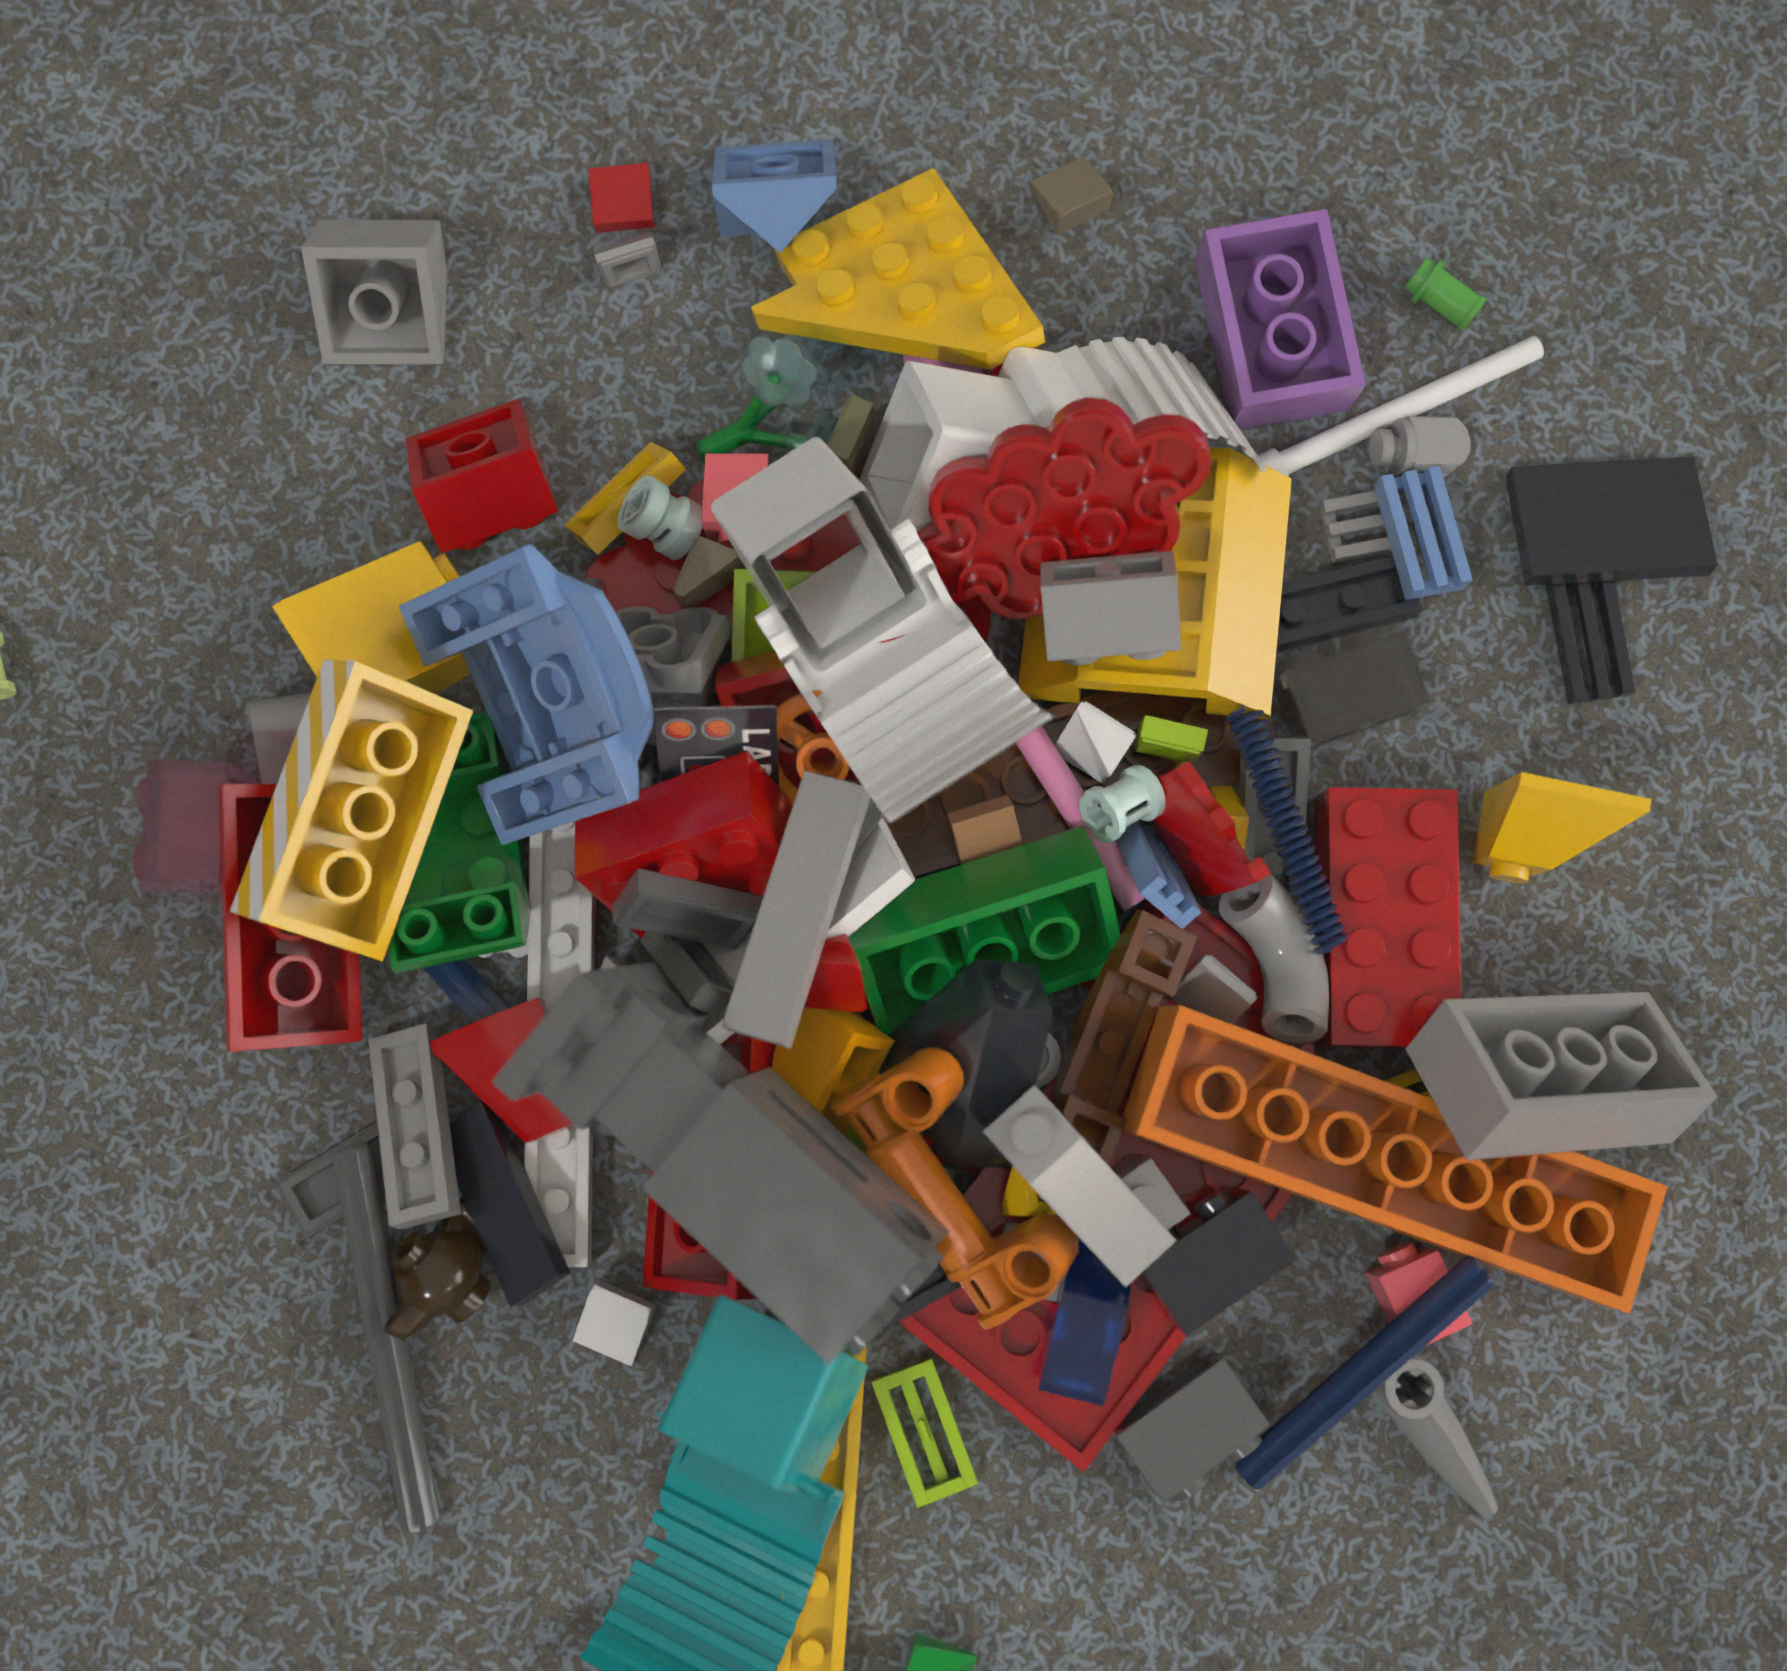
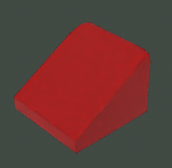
(837, 978)

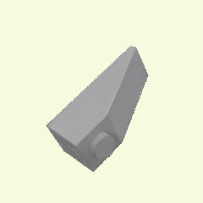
(1079, 1186)

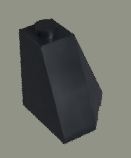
(997, 1029)

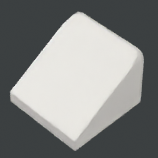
(614, 1322)

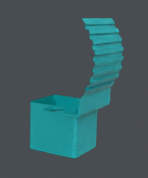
(736, 1503)

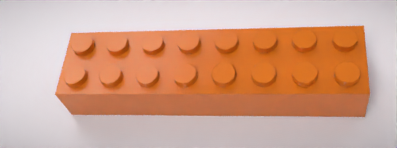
(1388, 1158)

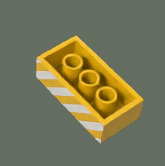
(352, 808)

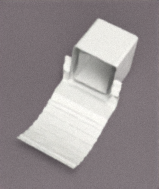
(958, 413)
(899, 709)

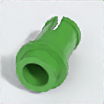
(1444, 293)

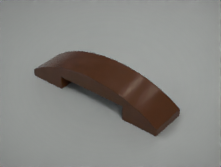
(1115, 1025)

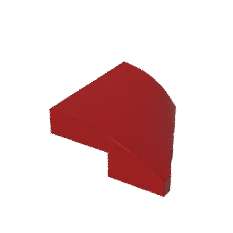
(1202, 835)
(482, 1050)

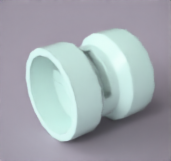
(657, 515)

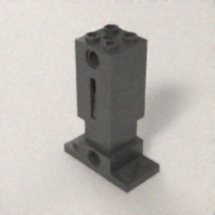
(732, 1156)

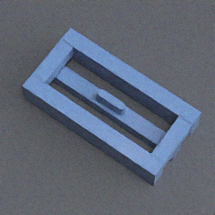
(1432, 482)
(1158, 874)

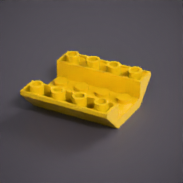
(1227, 599)

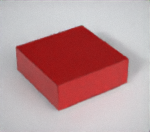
(621, 198)

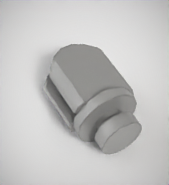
(1421, 444)

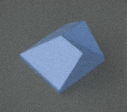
(772, 188)

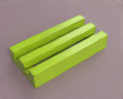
(944, 1486)

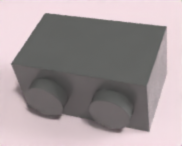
(1192, 1428)

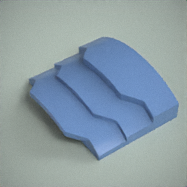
(552, 683)

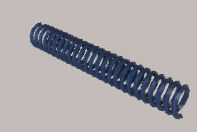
(1289, 834)

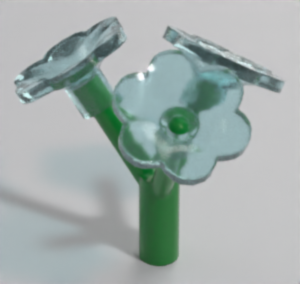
(779, 374)

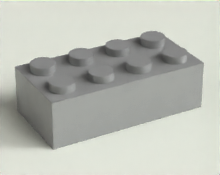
(1558, 1073)

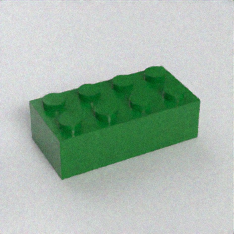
(1022, 905)

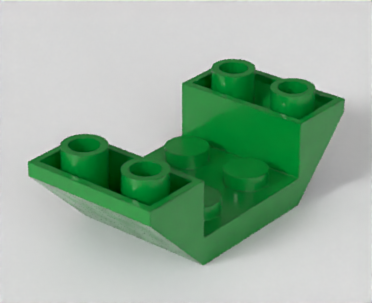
(467, 886)

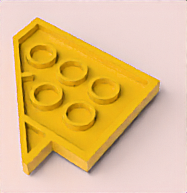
(902, 280)

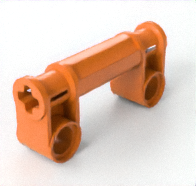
(995, 1272)

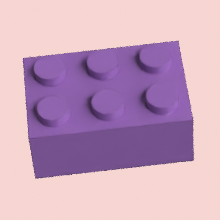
(1279, 319)

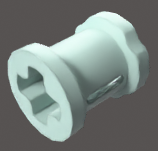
(1122, 803)

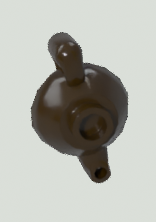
(438, 1275)

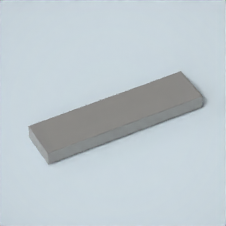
(797, 909)

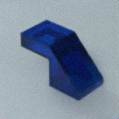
(1084, 1331)

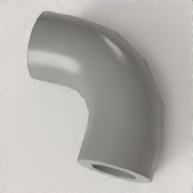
(1291, 971)

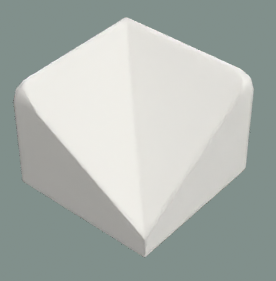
(1094, 742)

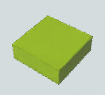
(1169, 739)

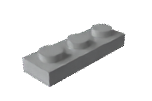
(413, 1128)

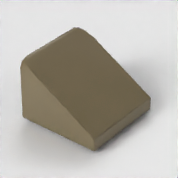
(1072, 194)
(705, 572)

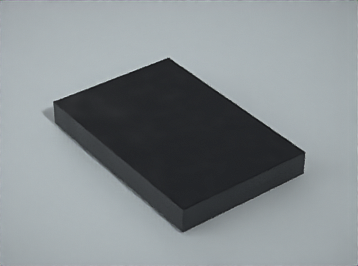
(1610, 521)

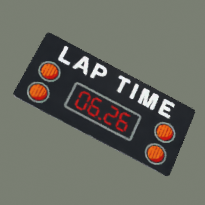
(706, 735)

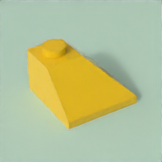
(1542, 822)

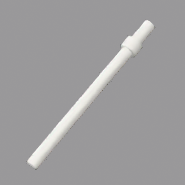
(1407, 405)

